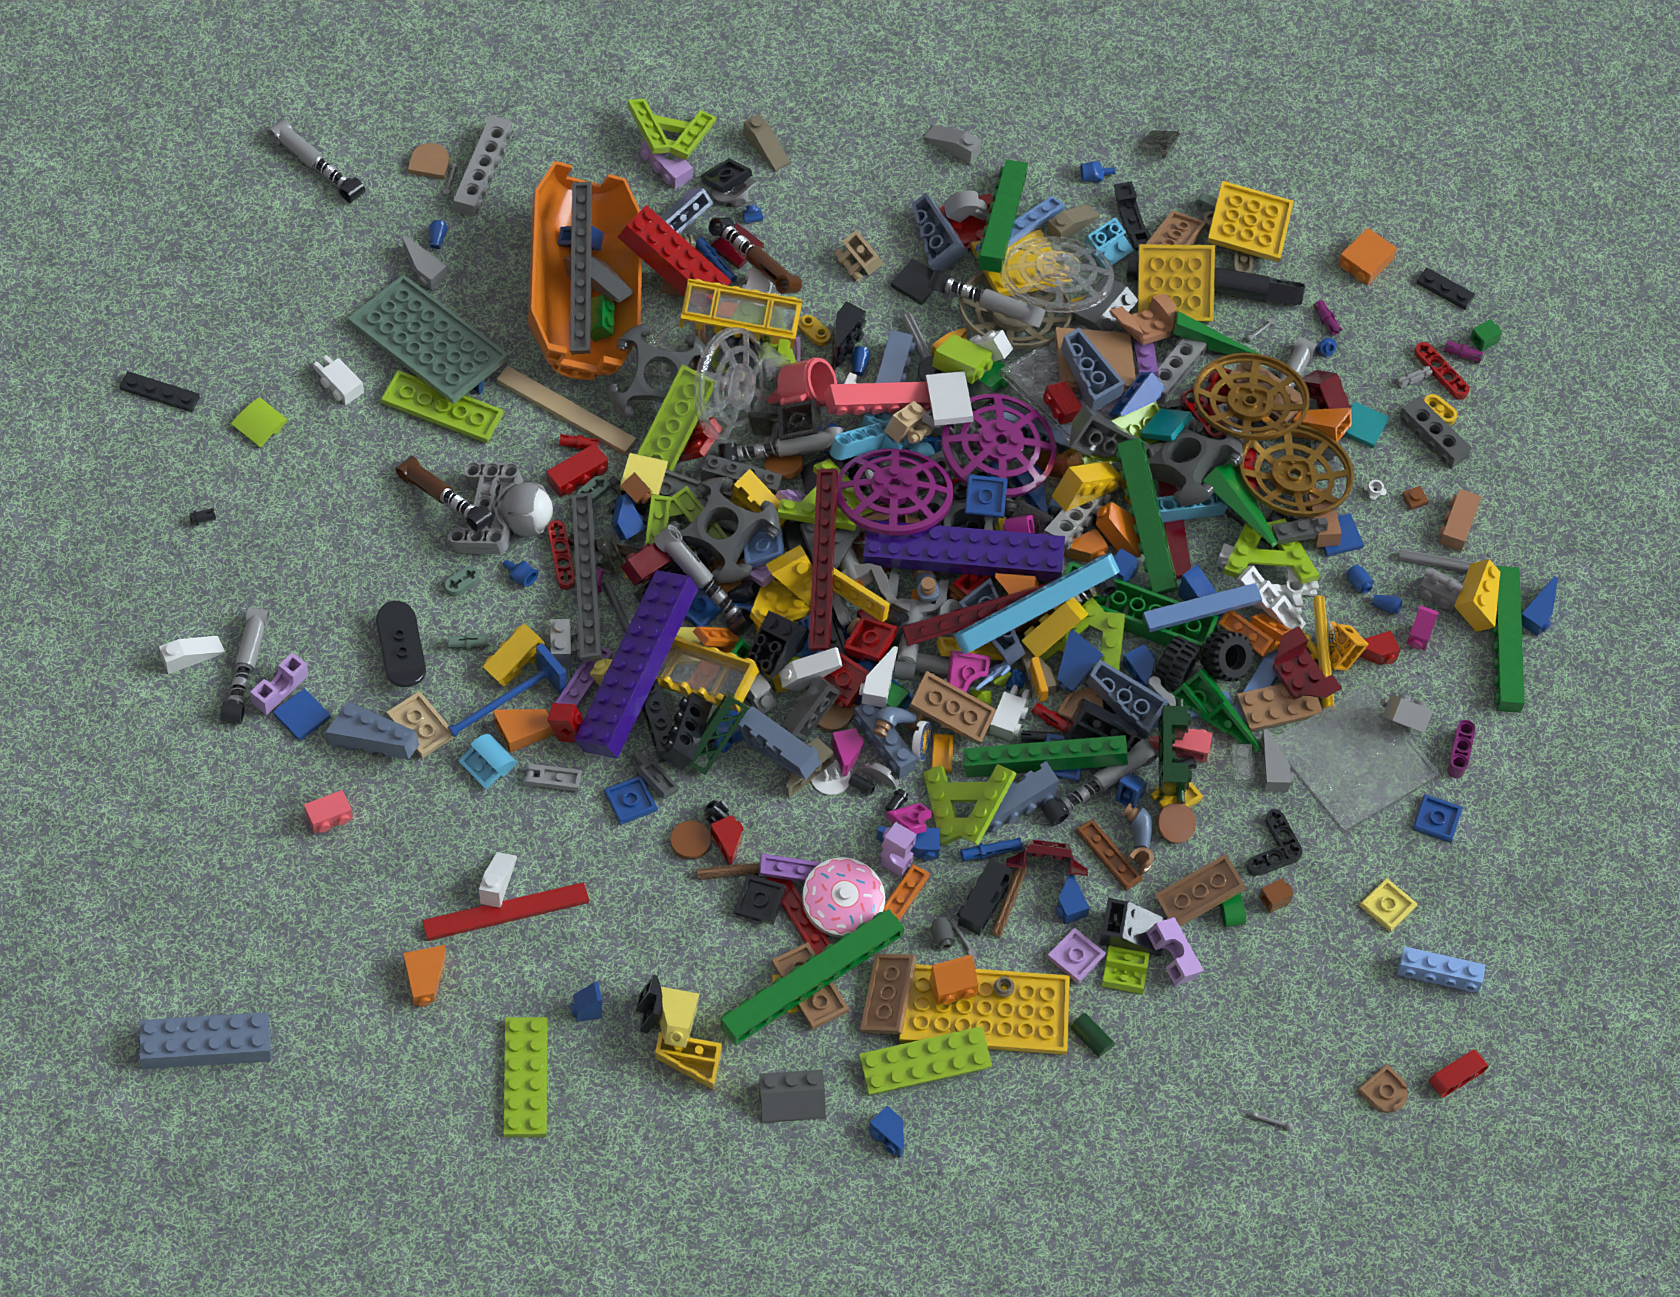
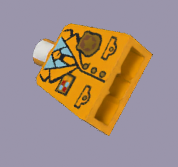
(1344, 645)

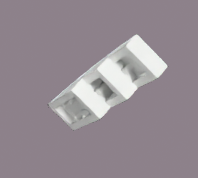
(1272, 603)

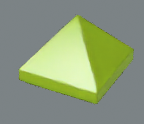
(1001, 680)
(983, 695)

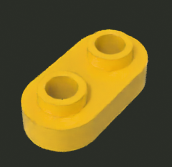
(813, 329)
(1442, 408)

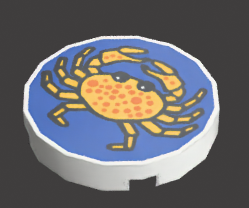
(921, 740)

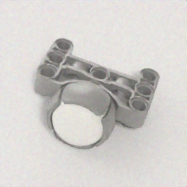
(513, 504)

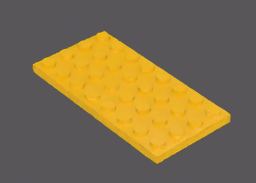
(1025, 1022)

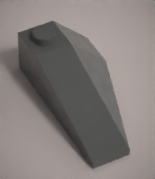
(604, 279)
(1096, 434)

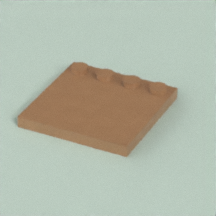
(1113, 346)

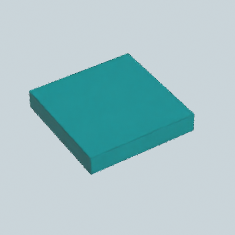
(1166, 424)
(1366, 424)

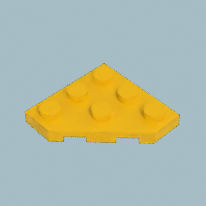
(779, 600)

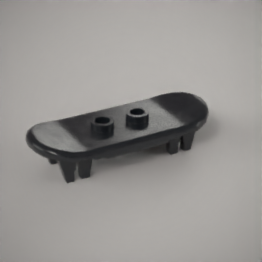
(977, 388)
(400, 644)

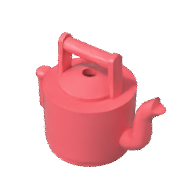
(803, 382)

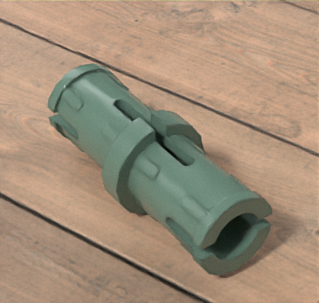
(468, 641)

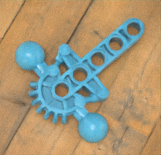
(872, 437)

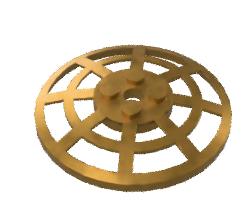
(1251, 391)
(1302, 467)

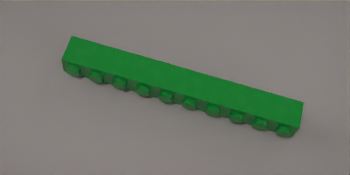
(811, 977)

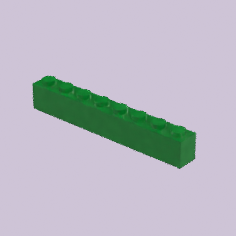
(1002, 216)
(1148, 517)
(1508, 643)
(1058, 755)

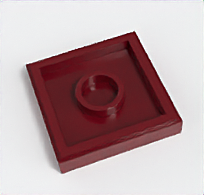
(731, 254)

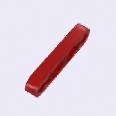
(1444, 369)
(558, 555)

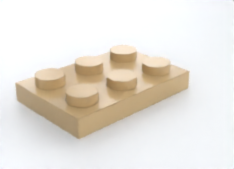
(425, 720)

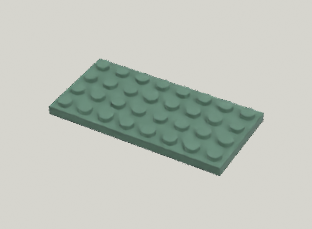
(428, 338)

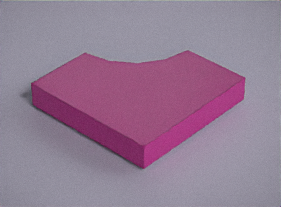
(966, 668)
(910, 817)

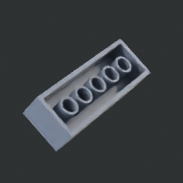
(205, 1040)

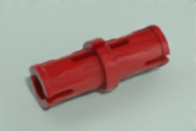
(577, 441)
(1040, 711)

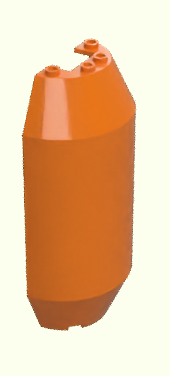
(551, 288)

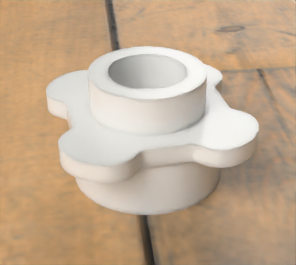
(1375, 484)

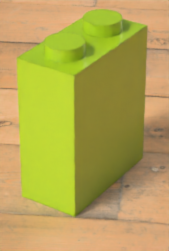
(962, 355)

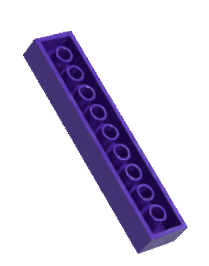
(968, 551)
(636, 664)

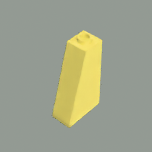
(677, 1015)

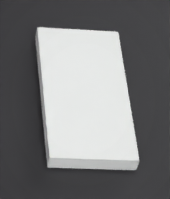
(949, 398)

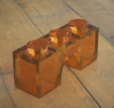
(1062, 461)

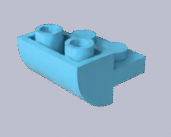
(1110, 241)
(487, 760)

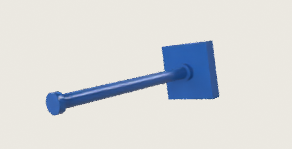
(549, 669)

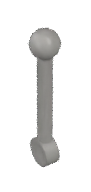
(446, 191)
(1271, 322)
(954, 924)
(1255, 1115)

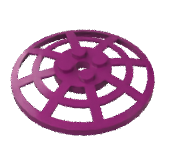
(998, 452)
(894, 495)

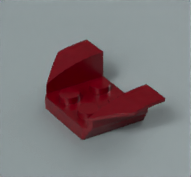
(1299, 670)
(1040, 848)

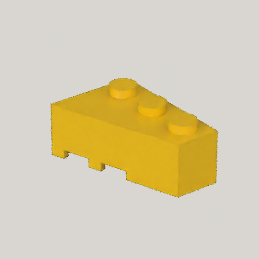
(1085, 484)
(751, 492)
(794, 572)
(1480, 595)
(1054, 626)
(513, 655)
(698, 1060)

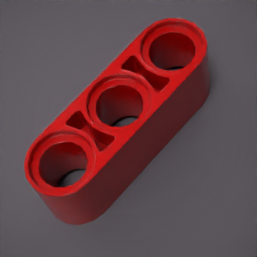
(1192, 408)
(1458, 1073)

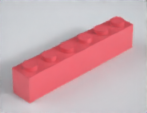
(875, 397)

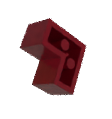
(1326, 389)
(642, 565)

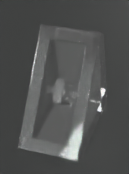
(773, 362)

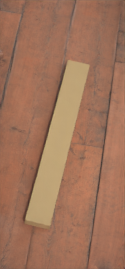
(566, 410)

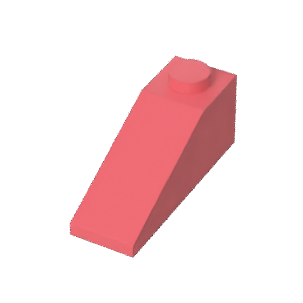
(1194, 743)

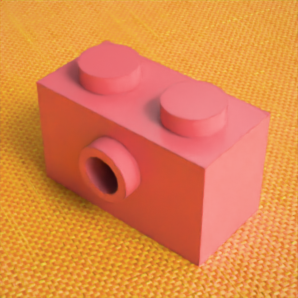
(328, 812)

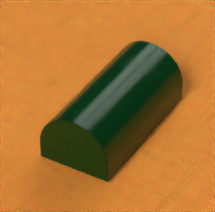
(1092, 1035)

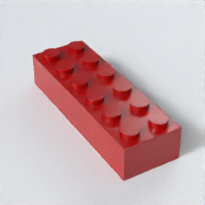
(668, 252)

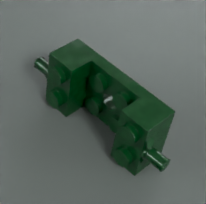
(1172, 726)

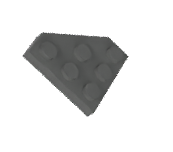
(843, 540)

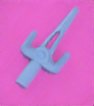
(994, 671)

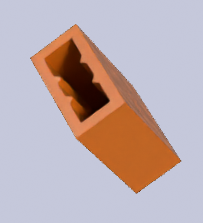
(1367, 256)

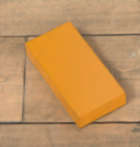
(1038, 679)
(942, 751)

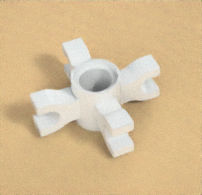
(1294, 590)

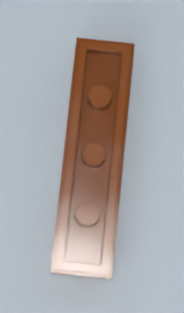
(1109, 854)

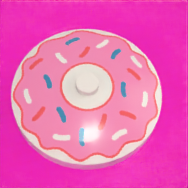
(842, 896)

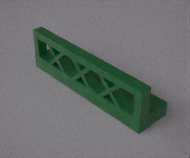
(712, 725)

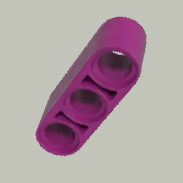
(1463, 741)

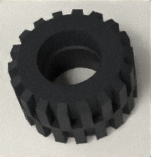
(1239, 655)
(1177, 662)

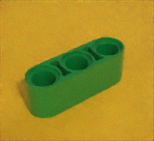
(1233, 911)

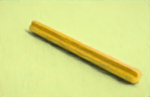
(1322, 642)

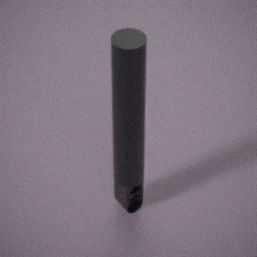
(1244, 284)

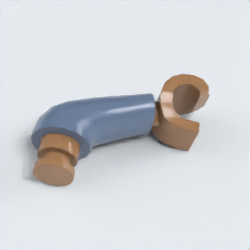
(927, 586)
(891, 716)
(1142, 830)

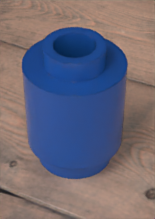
(1360, 579)

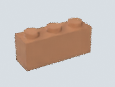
(1459, 519)
(1333, 534)

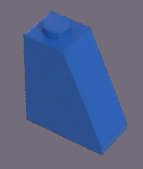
(1195, 585)
(1077, 661)

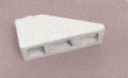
(189, 651)
(800, 672)
(878, 681)
(496, 879)

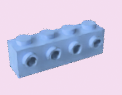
(1441, 969)

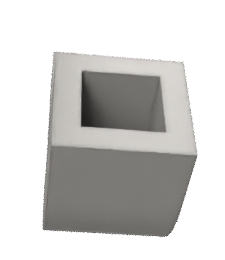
(965, 204)
(760, 695)

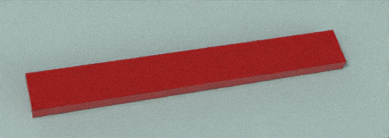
(510, 910)

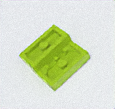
(259, 421)
(1125, 970)

